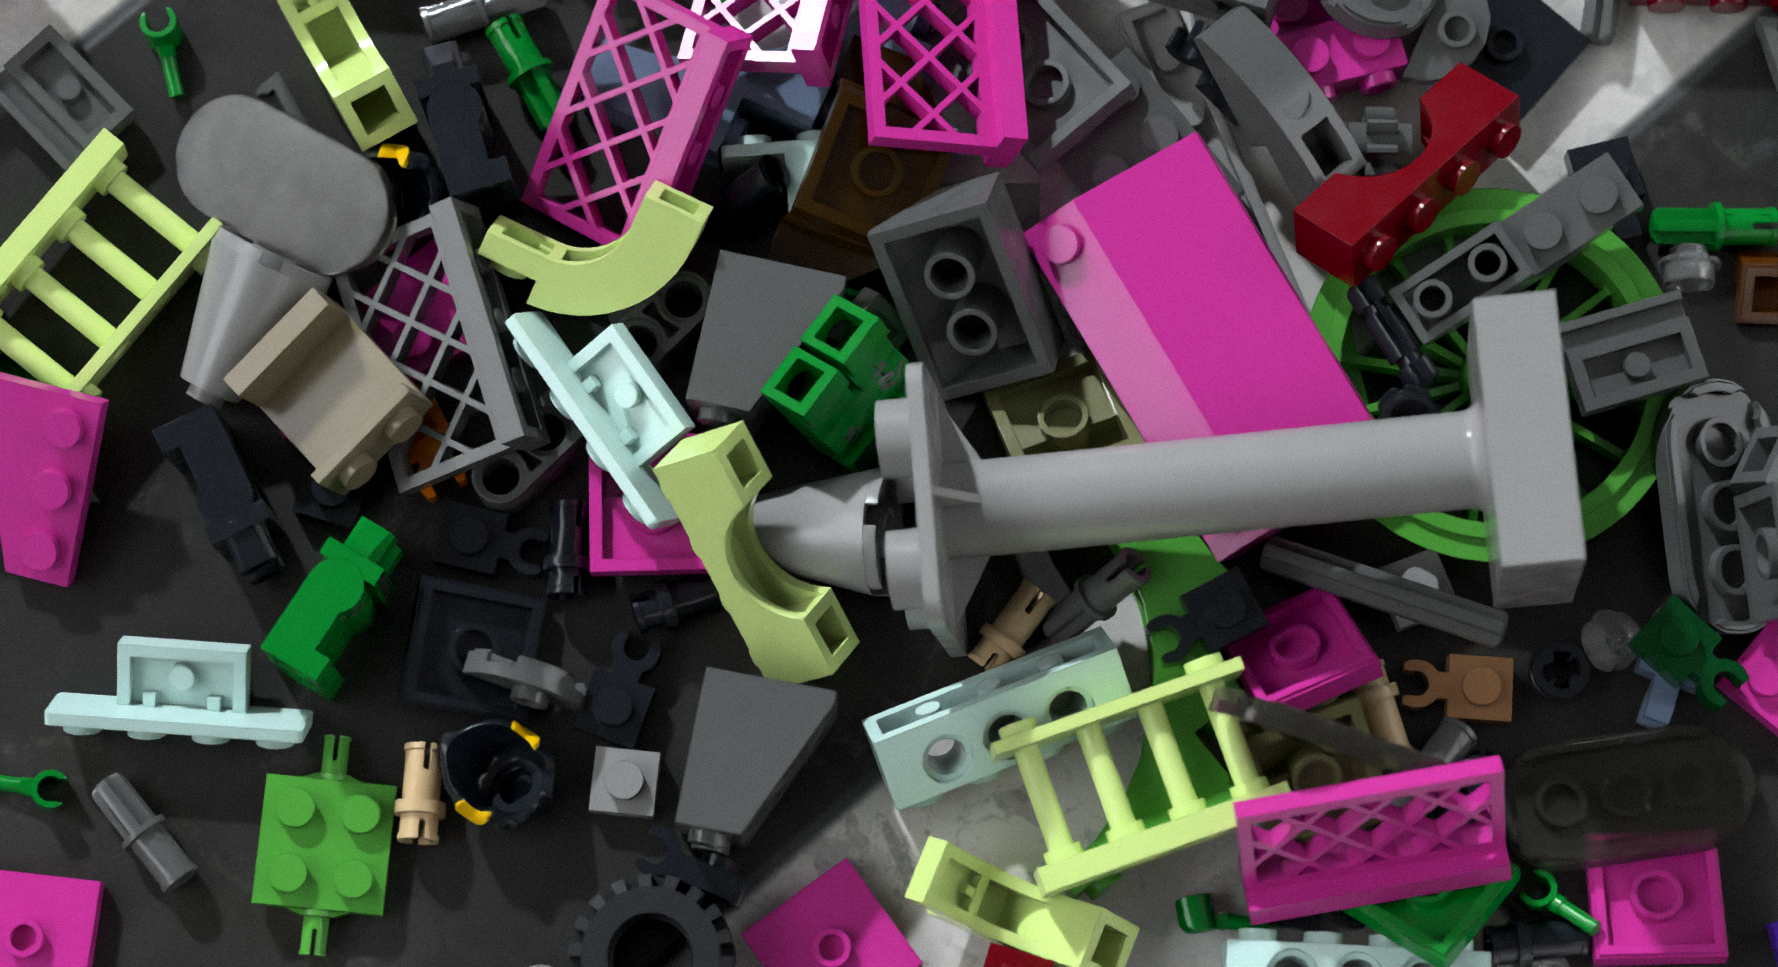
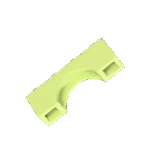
(788, 624)

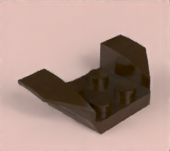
(852, 183)

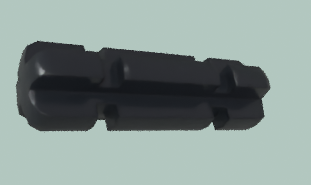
(1392, 332)

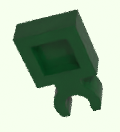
(1680, 646)

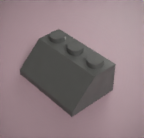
(968, 288)

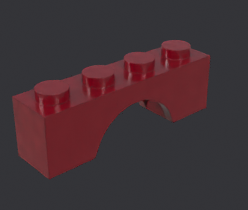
(1360, 222)

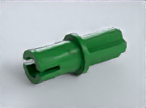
(526, 68)
(1713, 226)

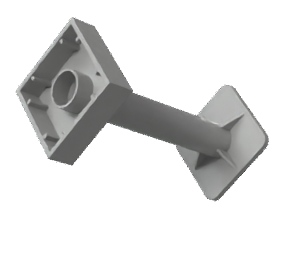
(1499, 456)

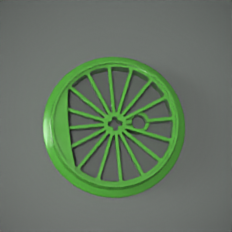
(1620, 281)

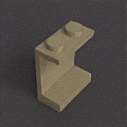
(330, 391)

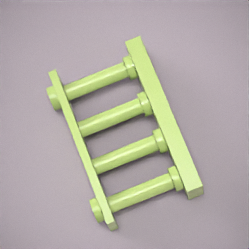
(61, 218)
(1128, 839)

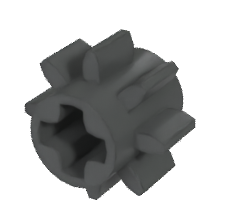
(1382, 141)

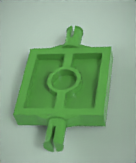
(324, 845)

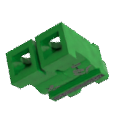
(841, 384)
(334, 606)

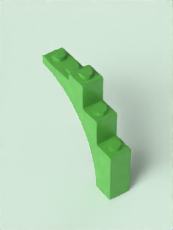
(1176, 569)

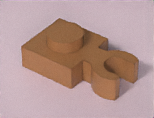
(1471, 688)

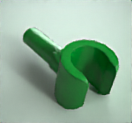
(165, 44)
(30, 787)
(1558, 904)
(1197, 916)

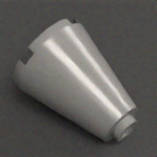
(238, 303)
(832, 529)

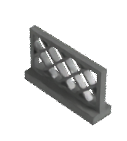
(481, 317)

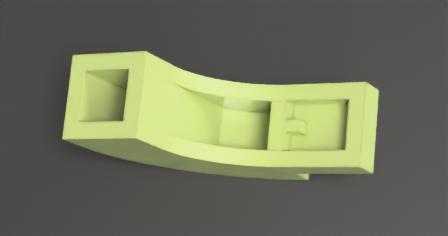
(350, 69)
(604, 276)
(1013, 914)

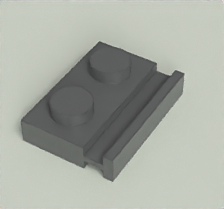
(60, 97)
(1631, 353)

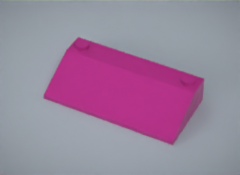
(1191, 310)

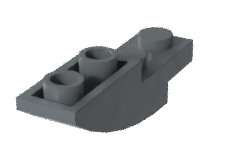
(1278, 102)
(1518, 249)

